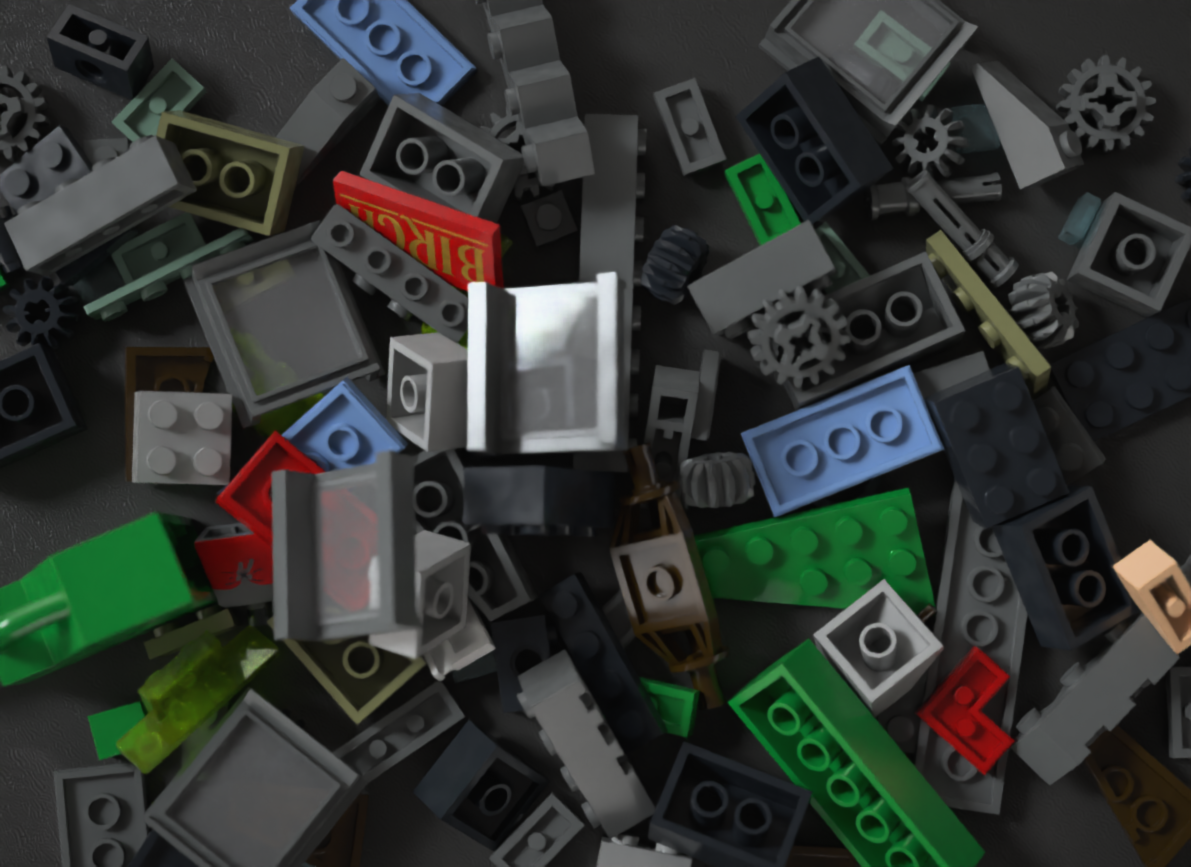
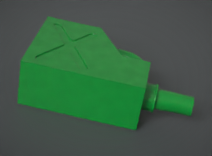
(101, 596)

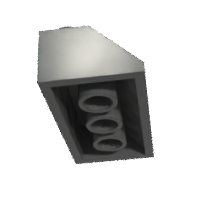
(891, 324)

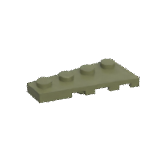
(988, 314)

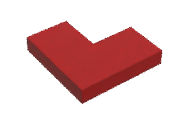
(957, 715)

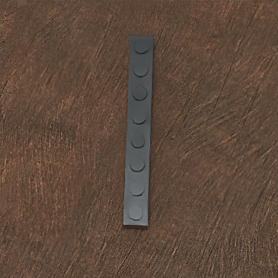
(608, 245)

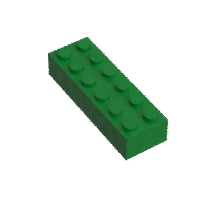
(851, 766)

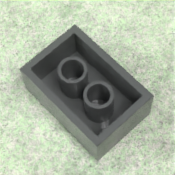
(442, 158)
(737, 289)

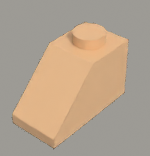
(1159, 592)

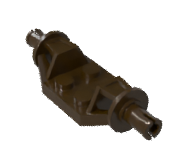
(666, 578)

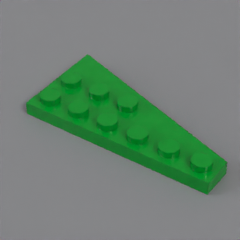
(821, 555)

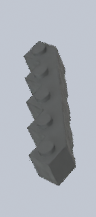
(538, 90)
(1095, 696)

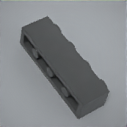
(99, 205)

